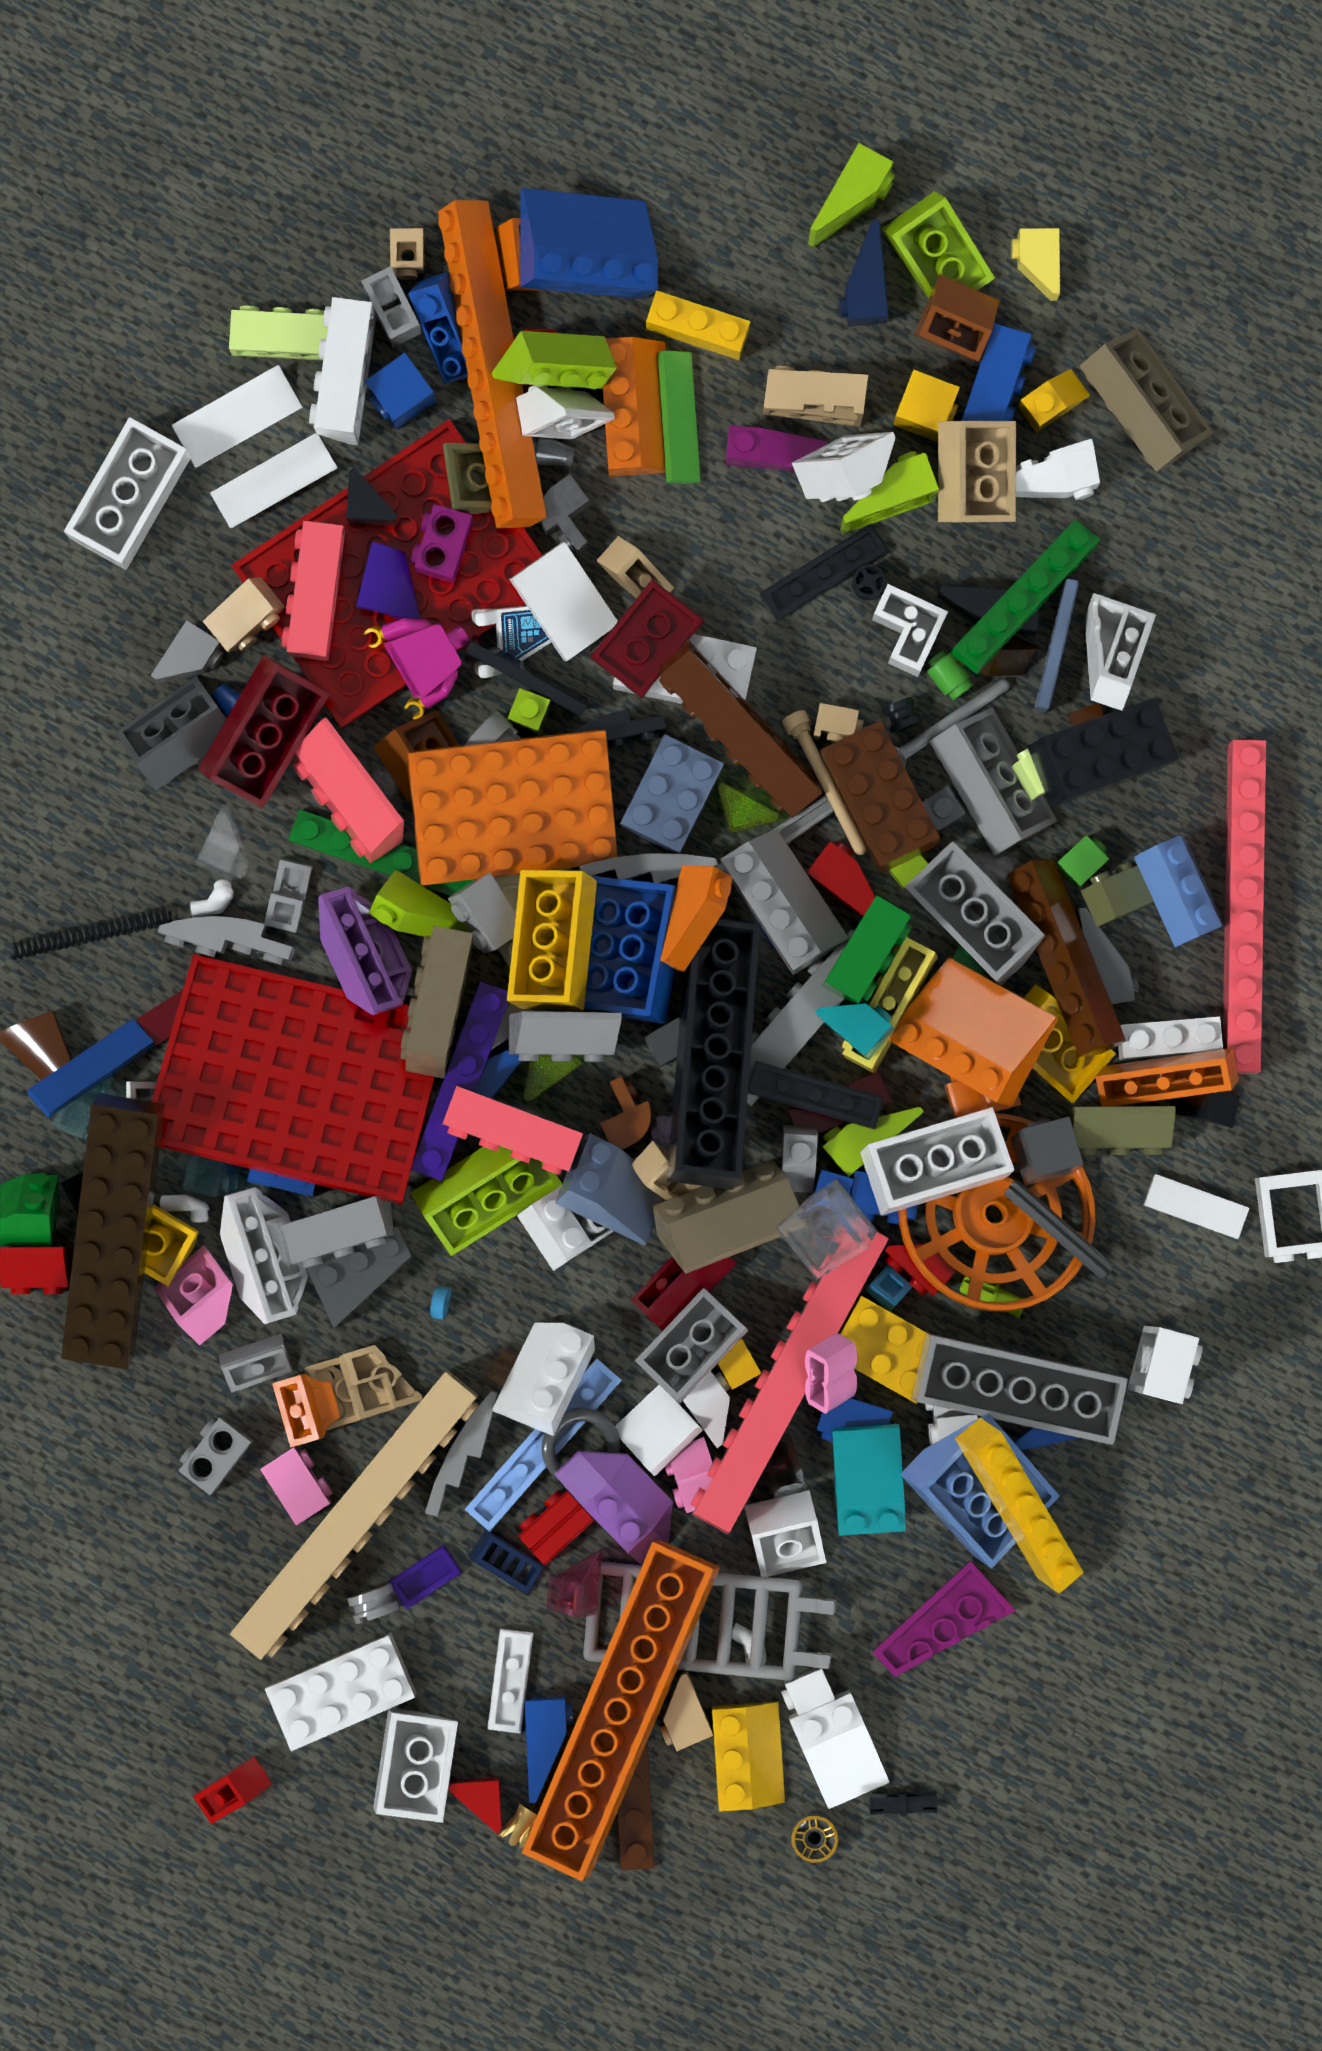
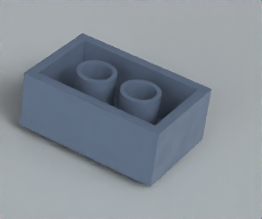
(672, 795)

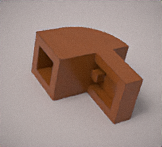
(631, 1125)

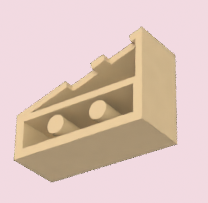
(816, 395)

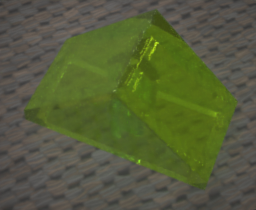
(743, 812)
(545, 1074)

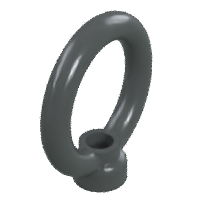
(570, 1417)

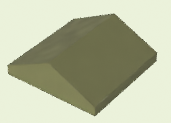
(467, 478)

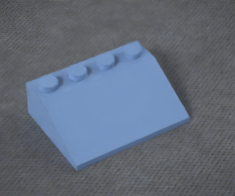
(959, 1500)

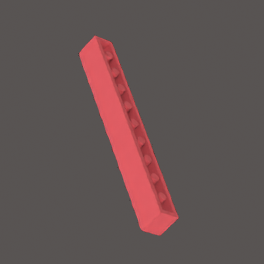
(1244, 903)
(780, 1391)

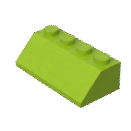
(481, 1195)

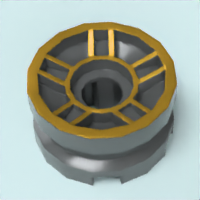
(817, 1850)

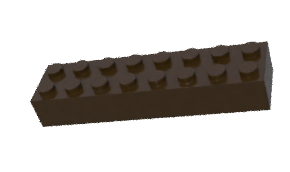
(112, 1231)

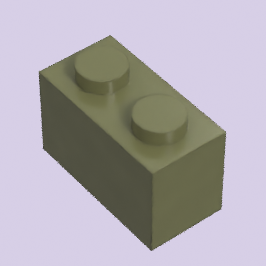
(1116, 894)

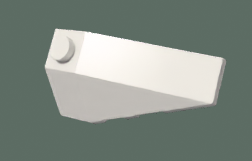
(1061, 474)

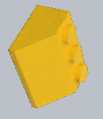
(748, 1755)

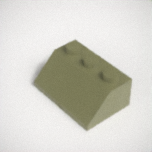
(1123, 1129)

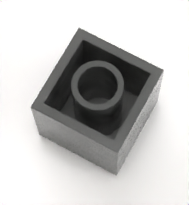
(1046, 1150)

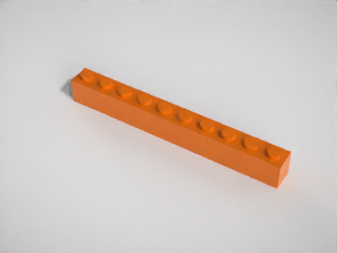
(485, 339)

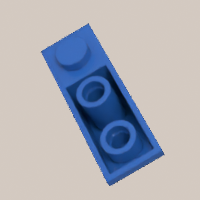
(437, 316)

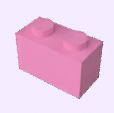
(297, 1484)

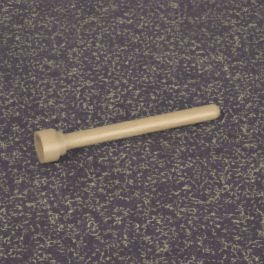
(798, 726)

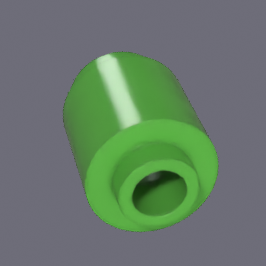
(949, 675)

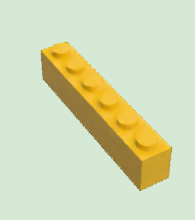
(1019, 1505)

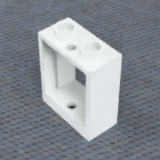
(1263, 1185)

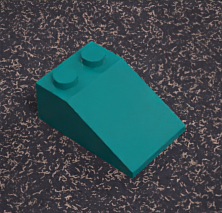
(868, 1479)

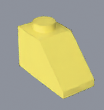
(1039, 258)

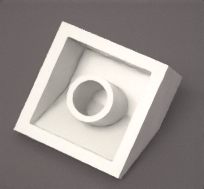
(560, 412)
(785, 1534)

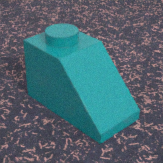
(858, 1025)

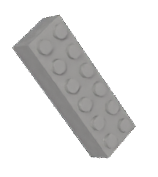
(1019, 1389)

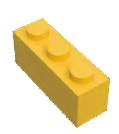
(697, 325)

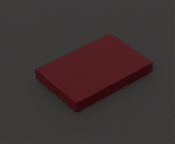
(646, 638)

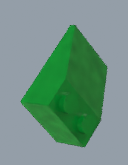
(29, 1210)

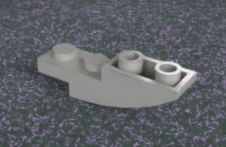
(214, 932)

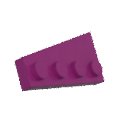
(951, 1614)

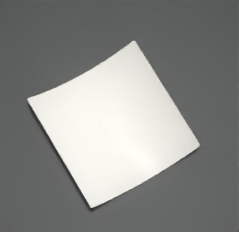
(237, 418)

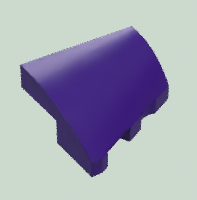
(388, 584)

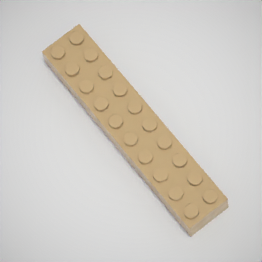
(348, 1522)

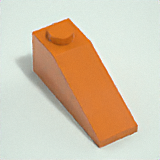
(696, 908)

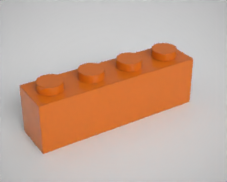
(1167, 1078)

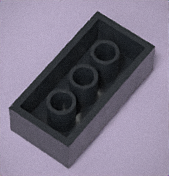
(1103, 752)

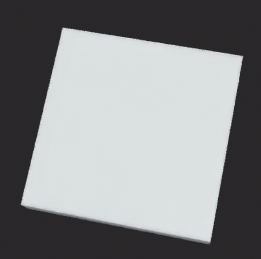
(657, 1430)

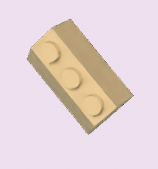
(977, 471)

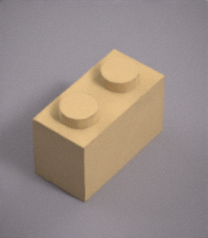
(244, 615)

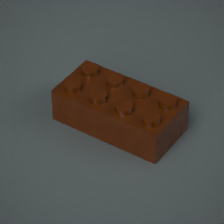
(880, 797)

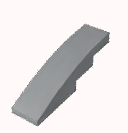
(662, 867)
(468, 1442)

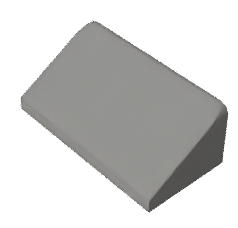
(256, 1363)

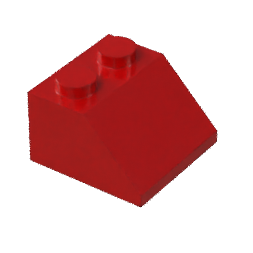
(35, 1268)

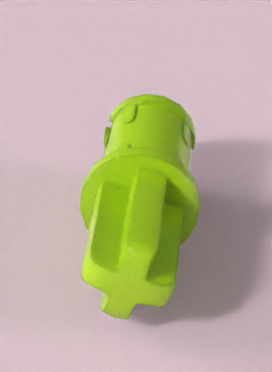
(993, 1294)

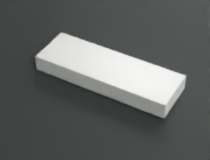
(1196, 1206)
(510, 1680)

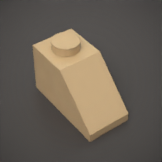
(630, 567)
(685, 1716)

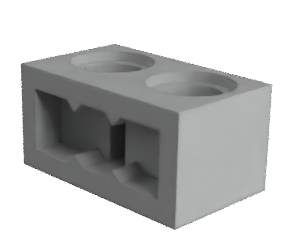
(391, 307)
(221, 1460)

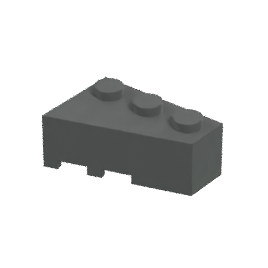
(352, 1279)

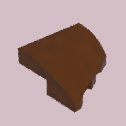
(38, 1044)

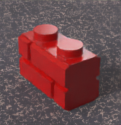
(555, 1526)

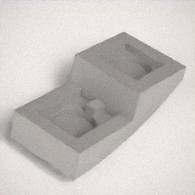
(288, 895)

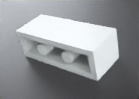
(1171, 1038)

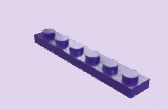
(463, 1071)

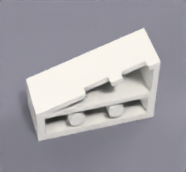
(1114, 648)

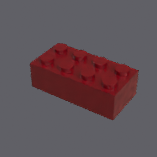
(263, 731)

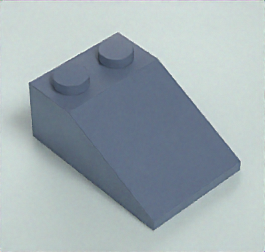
(609, 1190)

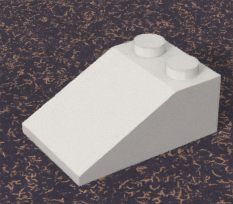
(839, 1750)

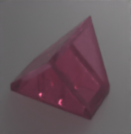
(576, 1588)

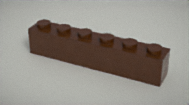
(740, 730)
(1067, 958)

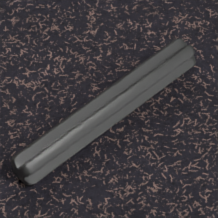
(1059, 1229)

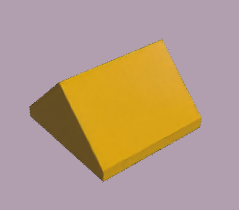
(168, 1245)

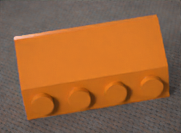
(634, 397)

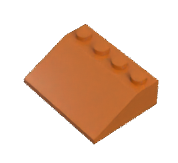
(975, 1031)

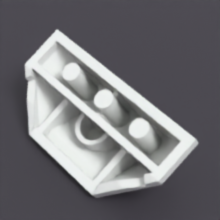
(260, 1255)

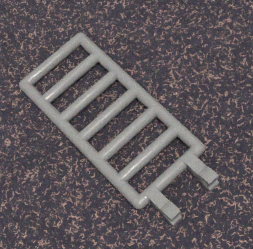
(721, 1665)

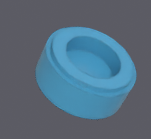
(440, 1302)

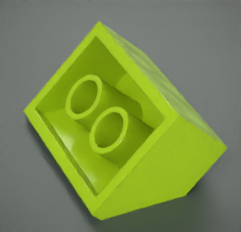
(557, 360)

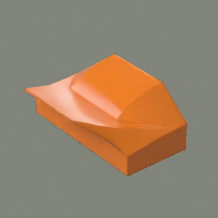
(306, 1408)

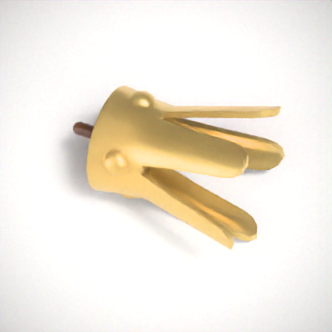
(520, 1825)

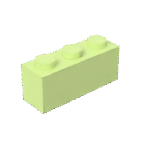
(276, 333)

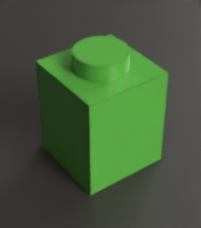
(1083, 860)

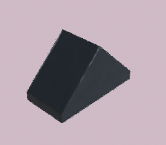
(366, 505)
(1213, 1108)

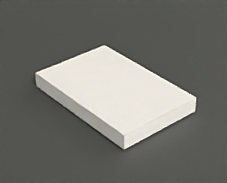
(564, 601)

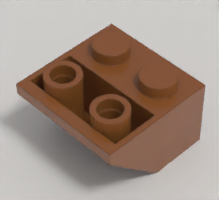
(957, 319)

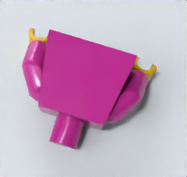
(423, 657)

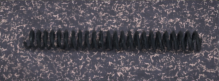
(94, 935)

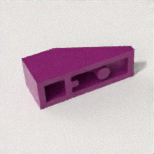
(767, 448)

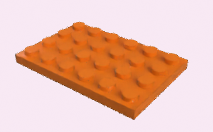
(512, 806)

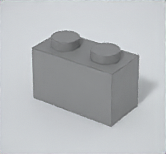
(485, 913)

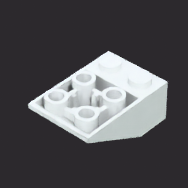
(559, 1231)

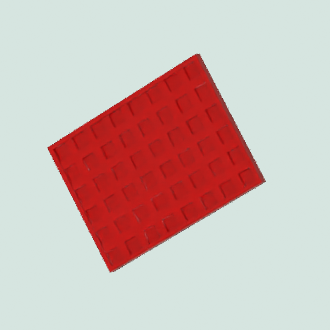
(291, 1081)

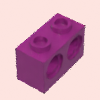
(450, 545)

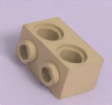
(652, 1170)

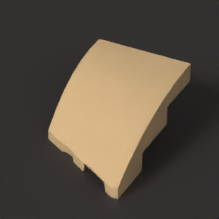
(364, 1385)

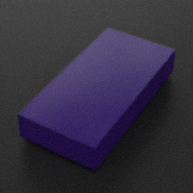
(425, 1576)

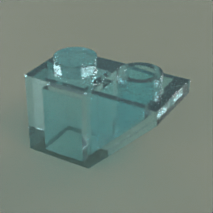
(76, 1116)

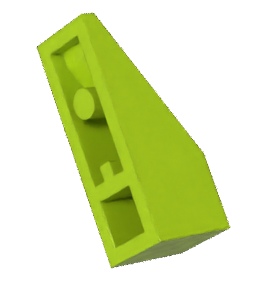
(412, 908)
(846, 1144)

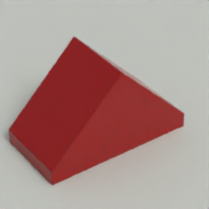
(481, 1797)

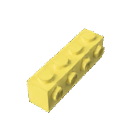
(896, 993)

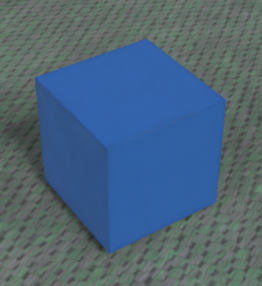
(399, 391)

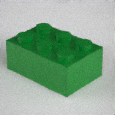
(868, 951)

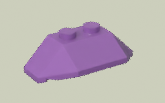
(363, 952)
(619, 1499)

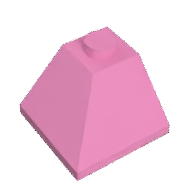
(198, 1296)

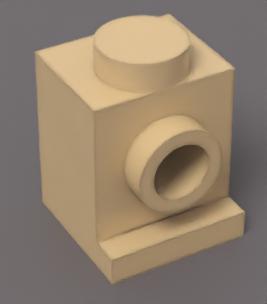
(403, 241)
(836, 722)

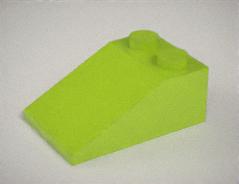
(855, 192)
(935, 243)
(903, 488)

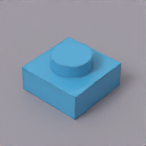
(888, 1288)

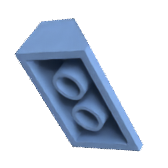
(1179, 890)

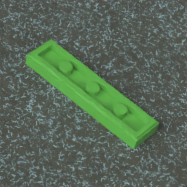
(678, 417)

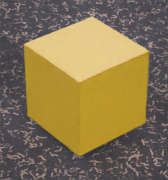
(926, 404)

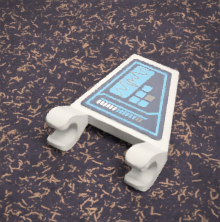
(516, 634)

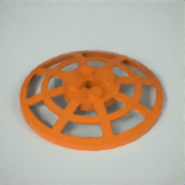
(1000, 1237)

